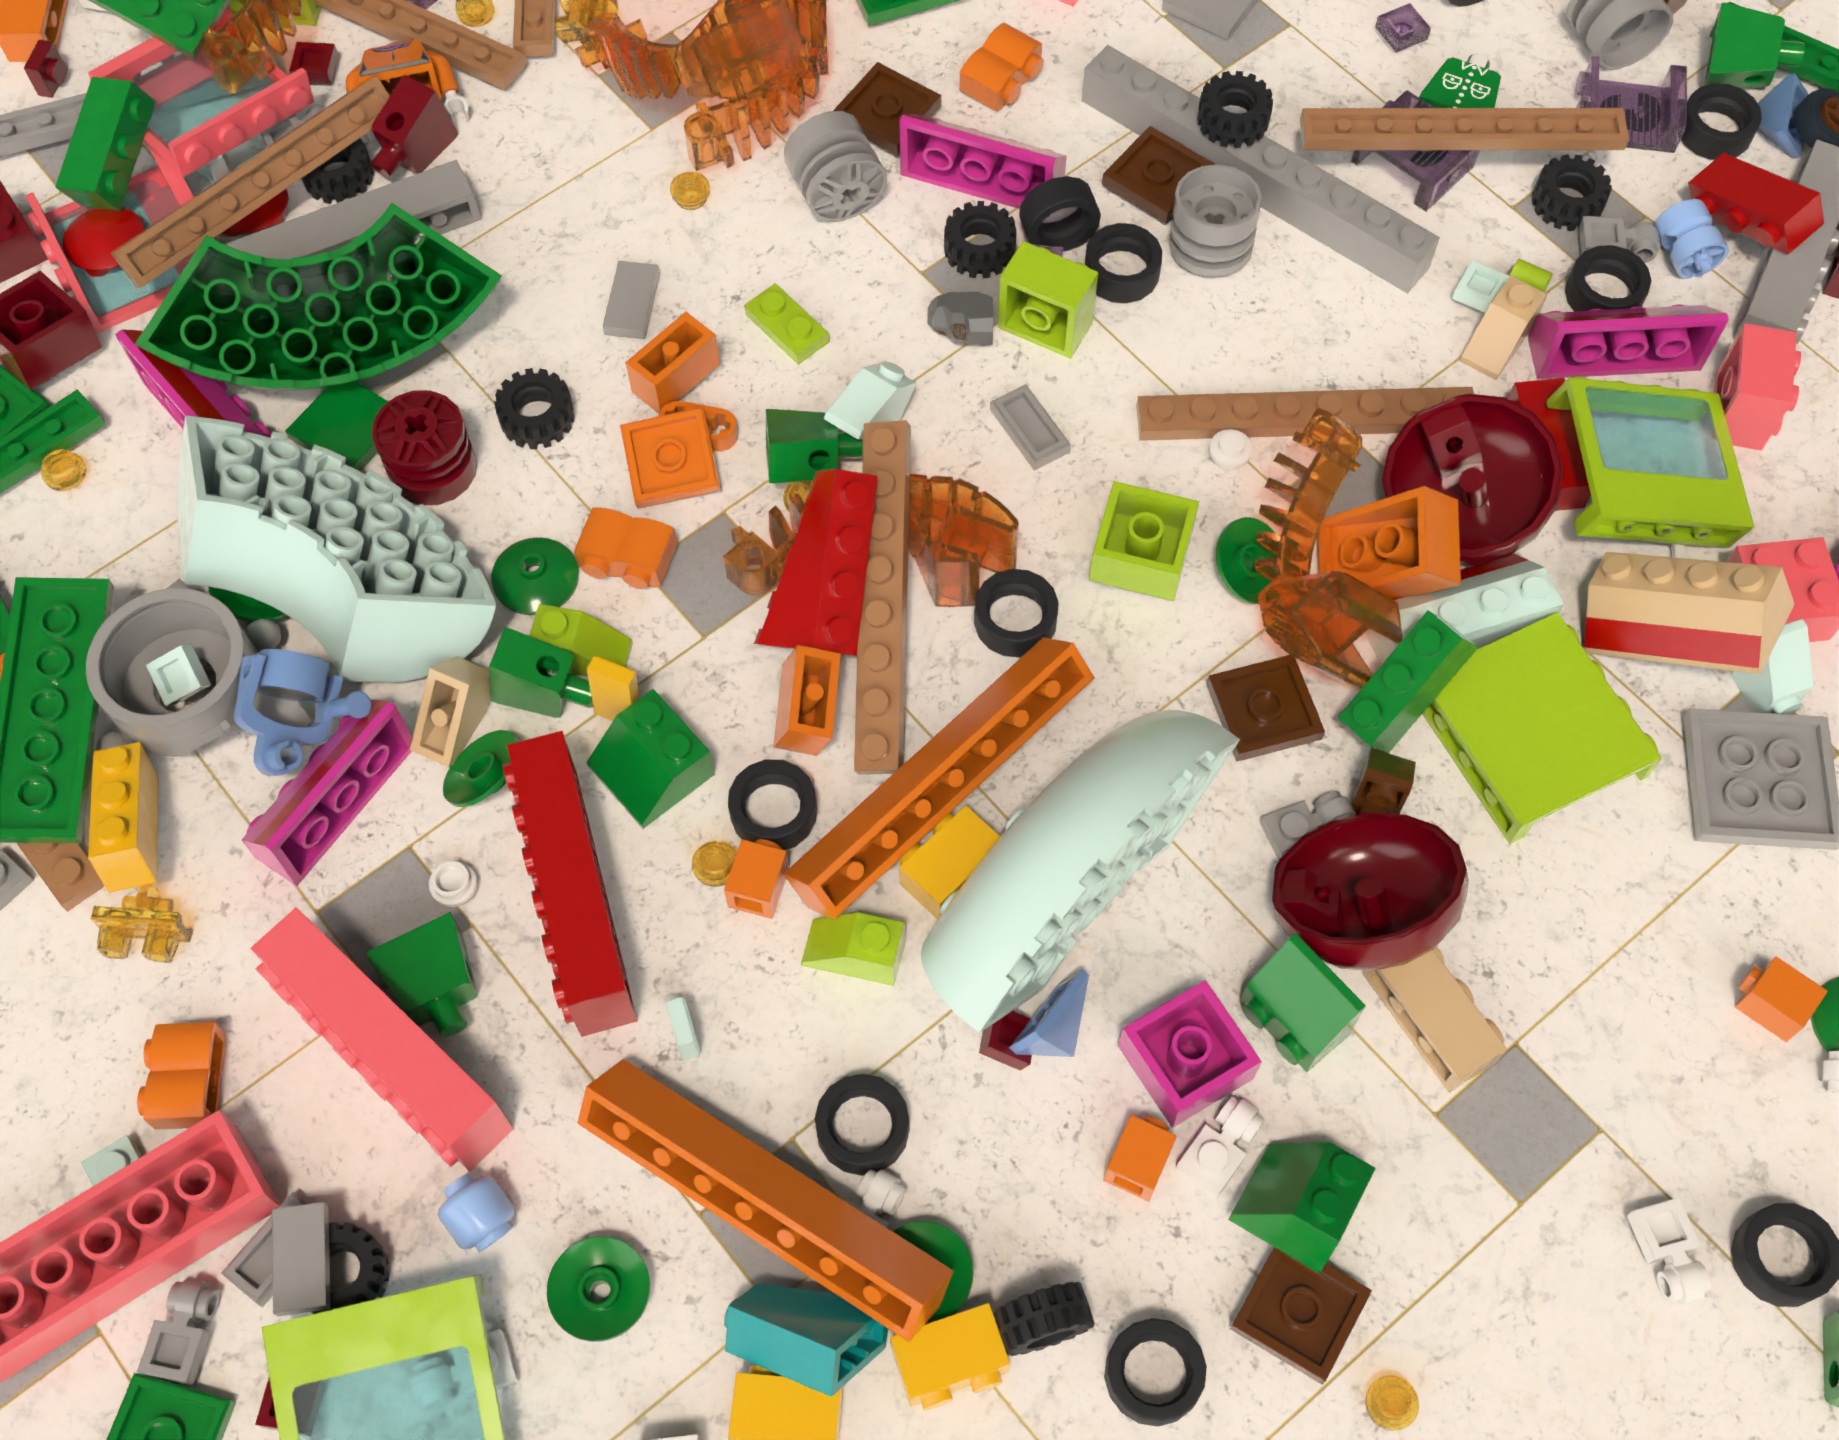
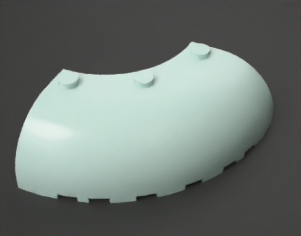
(328, 551)
(1069, 861)

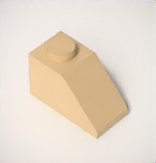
(1503, 327)
(450, 709)

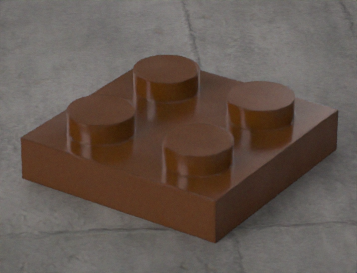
(882, 100)
(1151, 171)
(1266, 707)
(1301, 1313)

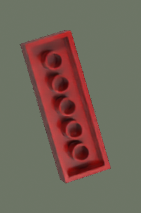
(568, 885)

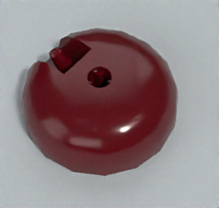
(1488, 459)
(1371, 890)

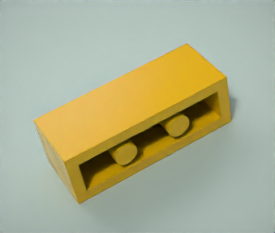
(124, 817)

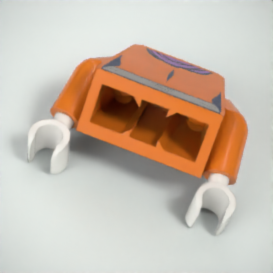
(411, 59)

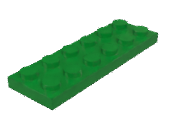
(48, 708)

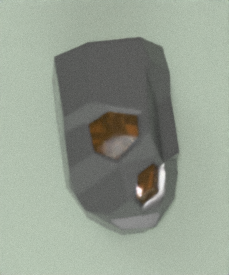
(963, 317)

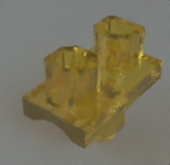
(578, 11)
(141, 917)

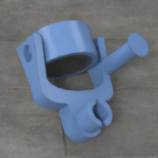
(291, 678)

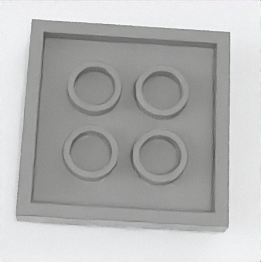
(1762, 779)

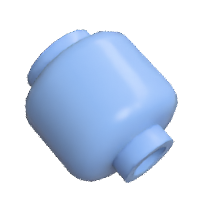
(476, 1212)

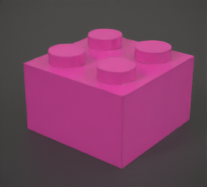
(1189, 1053)

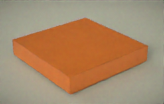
(670, 457)

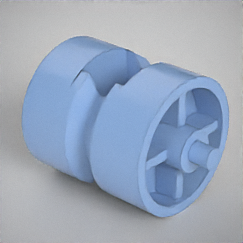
(1691, 239)

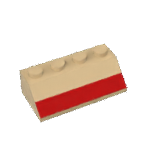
(1686, 611)

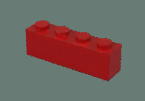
(826, 567)

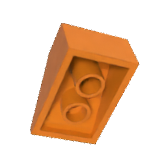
(1396, 544)

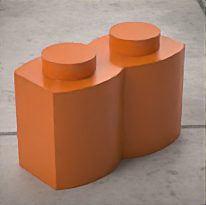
(1001, 67)
(625, 548)
(183, 1074)

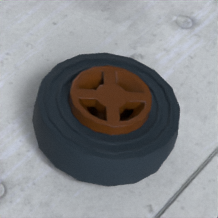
(1819, 117)

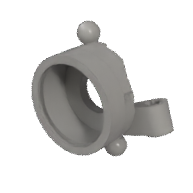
(151, 628)

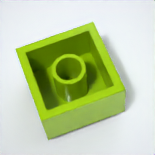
(1047, 299)
(1143, 540)

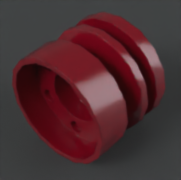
(425, 447)

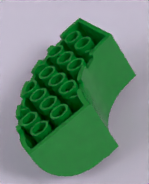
(319, 314)

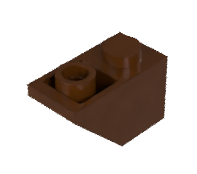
(1383, 783)

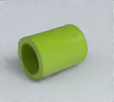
(1531, 274)

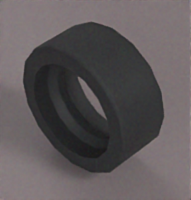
(1727, 101)
(1051, 197)
(1129, 239)
(1611, 261)
(1015, 583)
(763, 774)
(854, 1087)
(1817, 1235)
(1187, 1348)

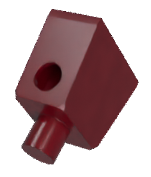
(411, 129)

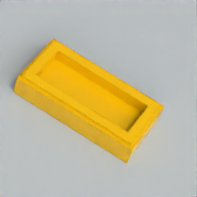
(611, 687)

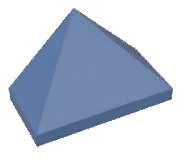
(1779, 113)
(1057, 1021)

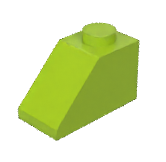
(580, 635)
(856, 946)

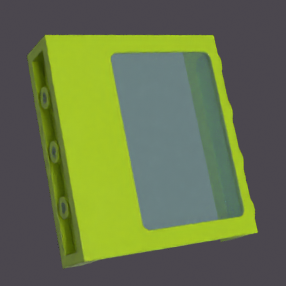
(1656, 464)
(387, 1369)

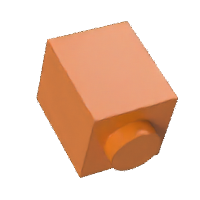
(757, 878)
(1779, 998)
(1140, 1156)

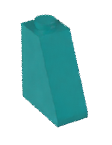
(803, 1335)

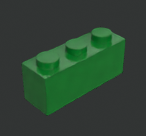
(105, 143)
(1407, 682)

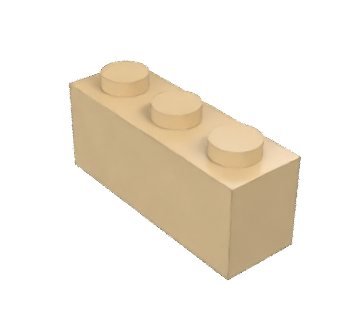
(1439, 1018)

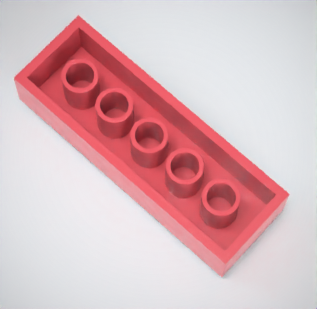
(380, 1042)
(126, 1237)

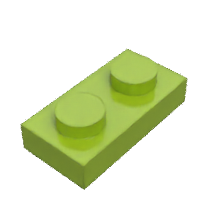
(786, 323)

